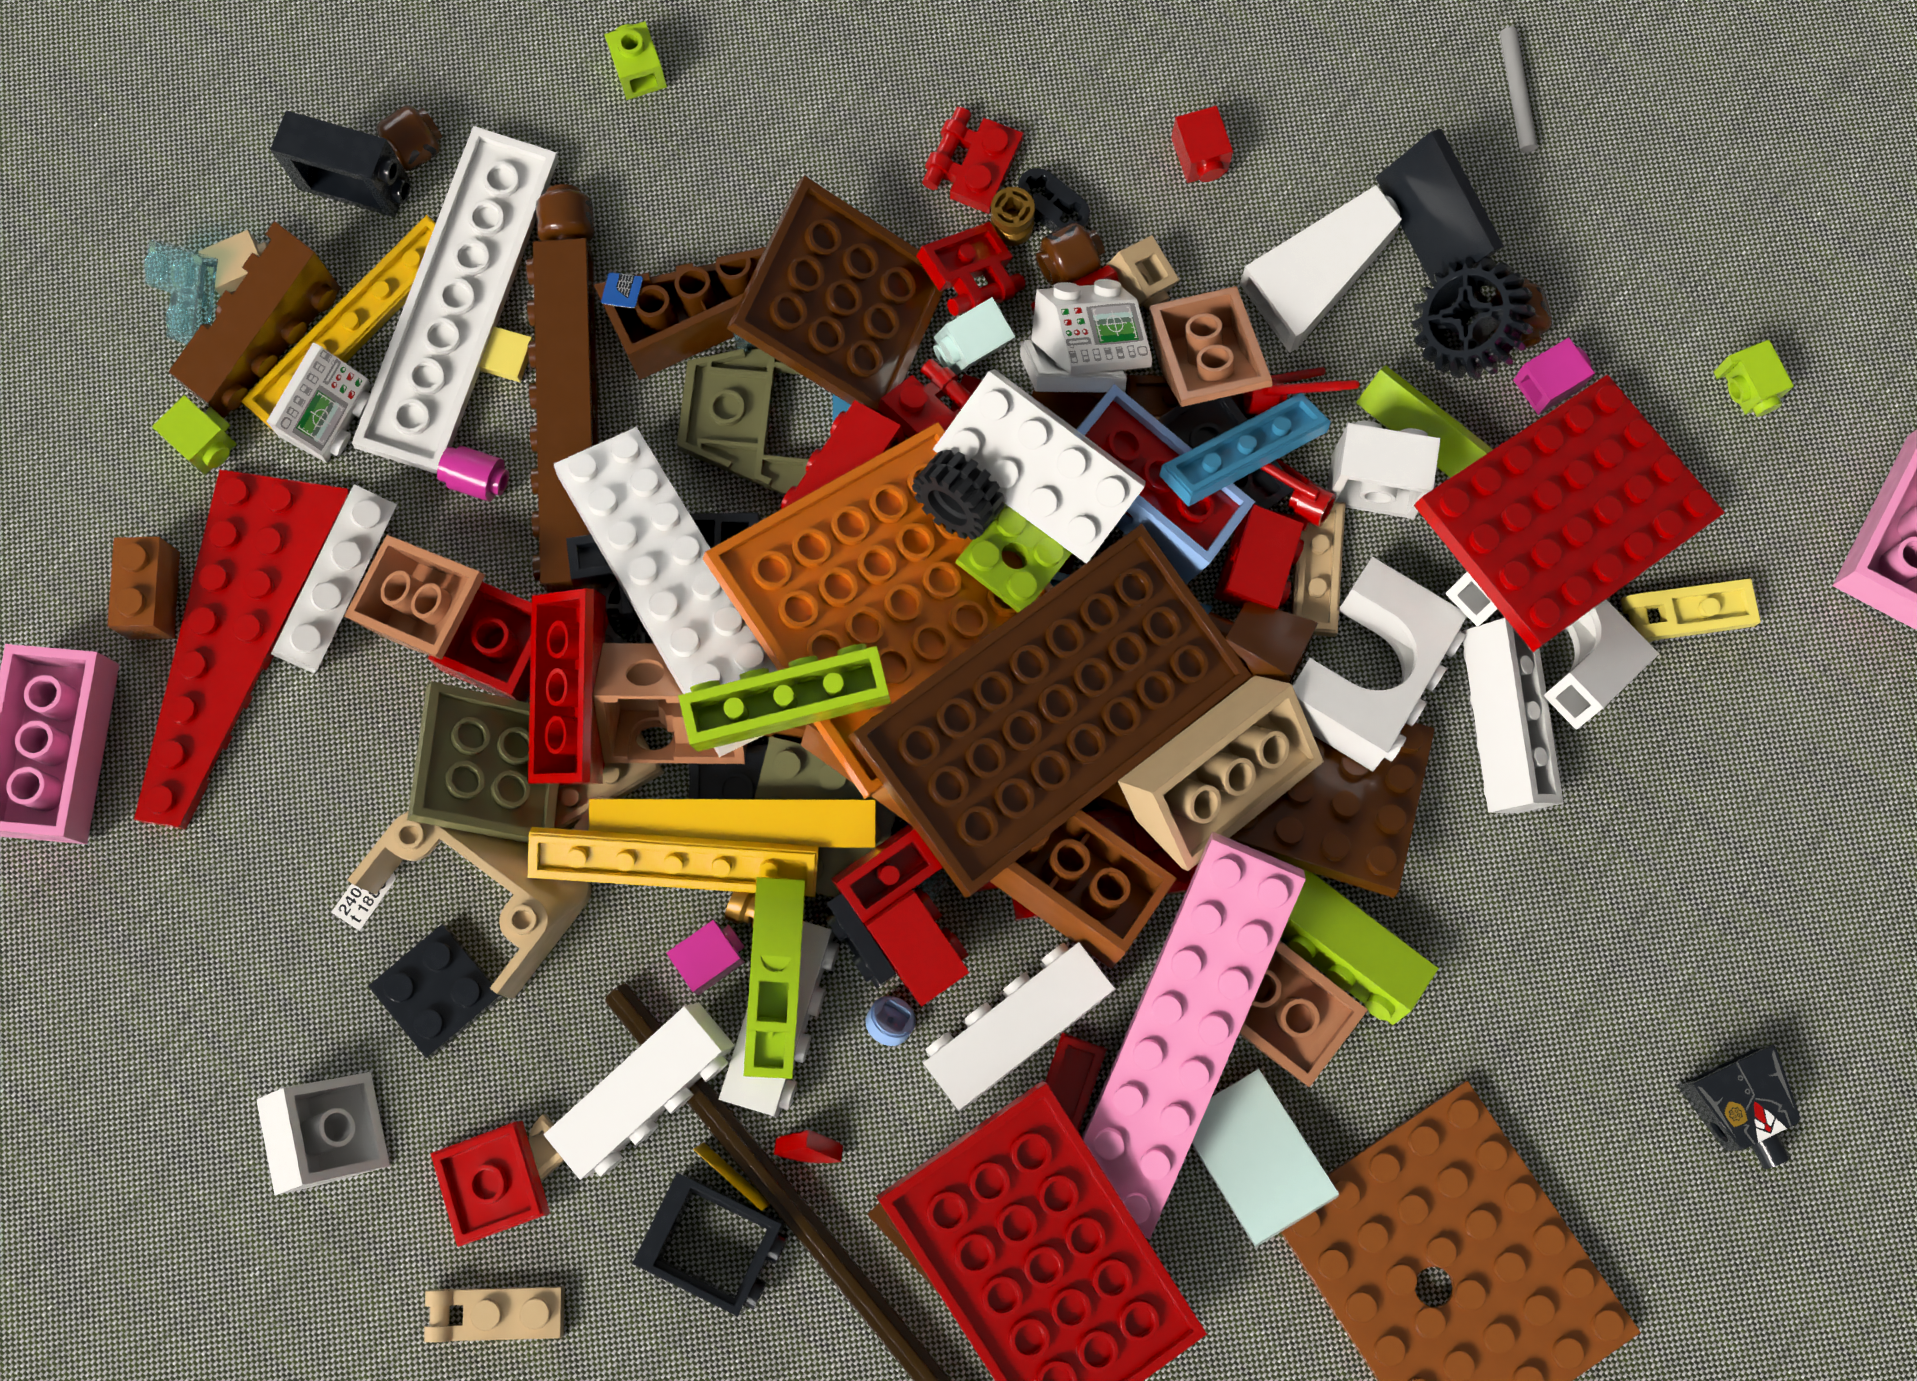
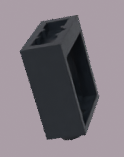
(341, 164)
(665, 1224)

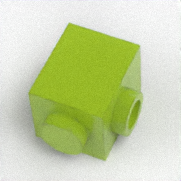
(635, 60)
(196, 434)

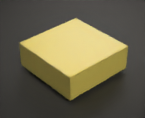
(506, 354)

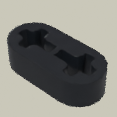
(1058, 197)

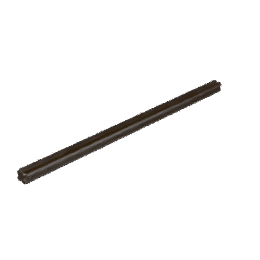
(790, 1205)

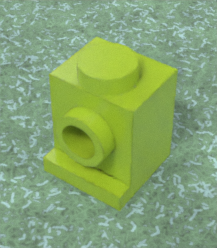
(1755, 378)

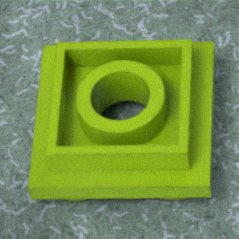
(1037, 550)

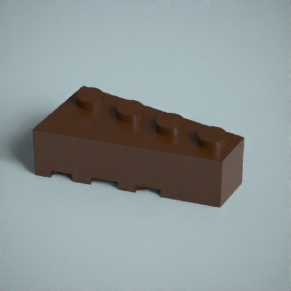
(681, 311)
(256, 322)

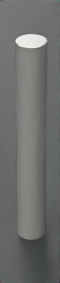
(1518, 90)

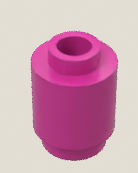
(473, 472)

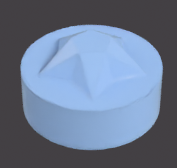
(890, 1020)

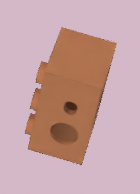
(640, 693)

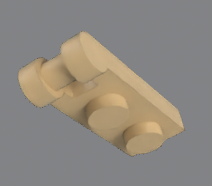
(496, 1314)

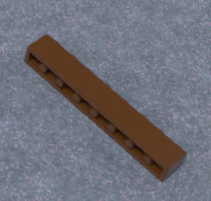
(562, 395)

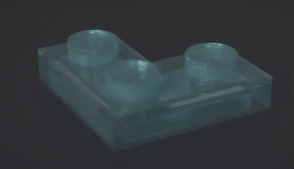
(190, 281)

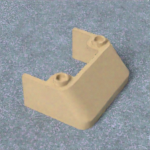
(531, 918)

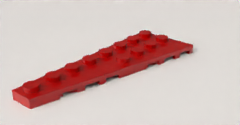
(243, 588)

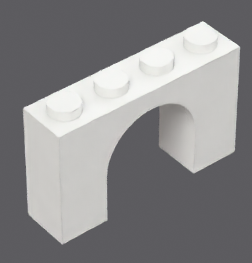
(1420, 631)
(1605, 649)

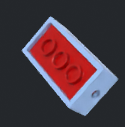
(1184, 534)

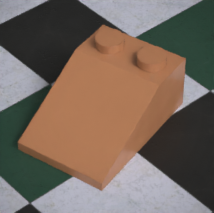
(1207, 347)
(414, 597)
(1299, 1016)

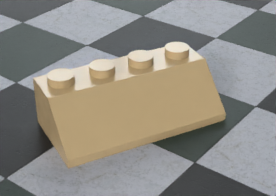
(1223, 769)

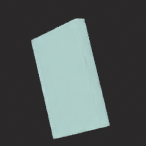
(1260, 1159)

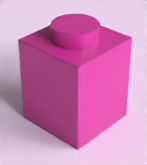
(1554, 375)
(707, 956)

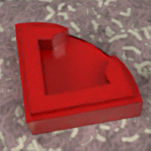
(808, 1147)

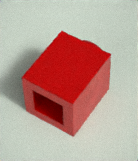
(1202, 145)

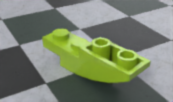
(774, 978)

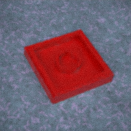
(490, 1183)

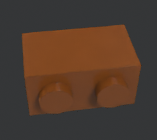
(143, 588)

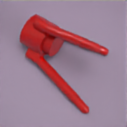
(1263, 399)
(1309, 500)

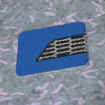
(621, 290)

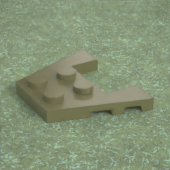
(729, 417)

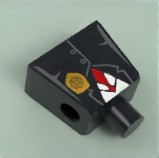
(1746, 1103)

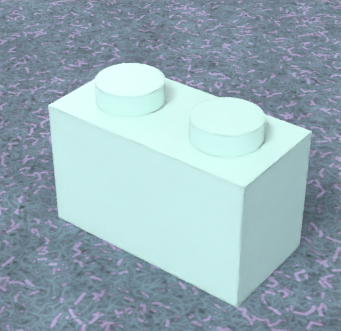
(972, 337)

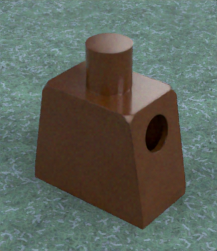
(1267, 640)

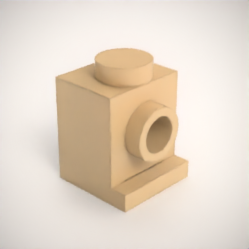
(1145, 272)

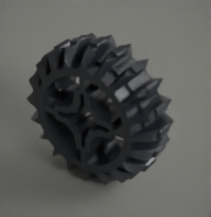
(1467, 287)

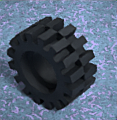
(958, 494)

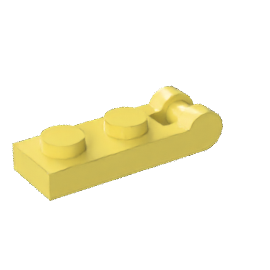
(1694, 609)

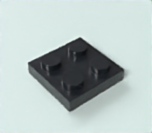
(435, 991)

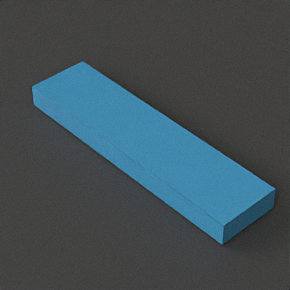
(1244, 449)

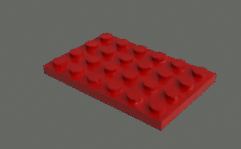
(1568, 511)
(1040, 1252)

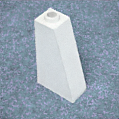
(1317, 266)

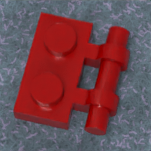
(985, 165)
(968, 255)
(919, 406)

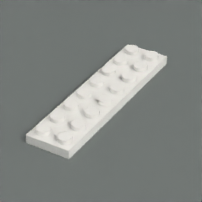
(455, 300)
(661, 563)

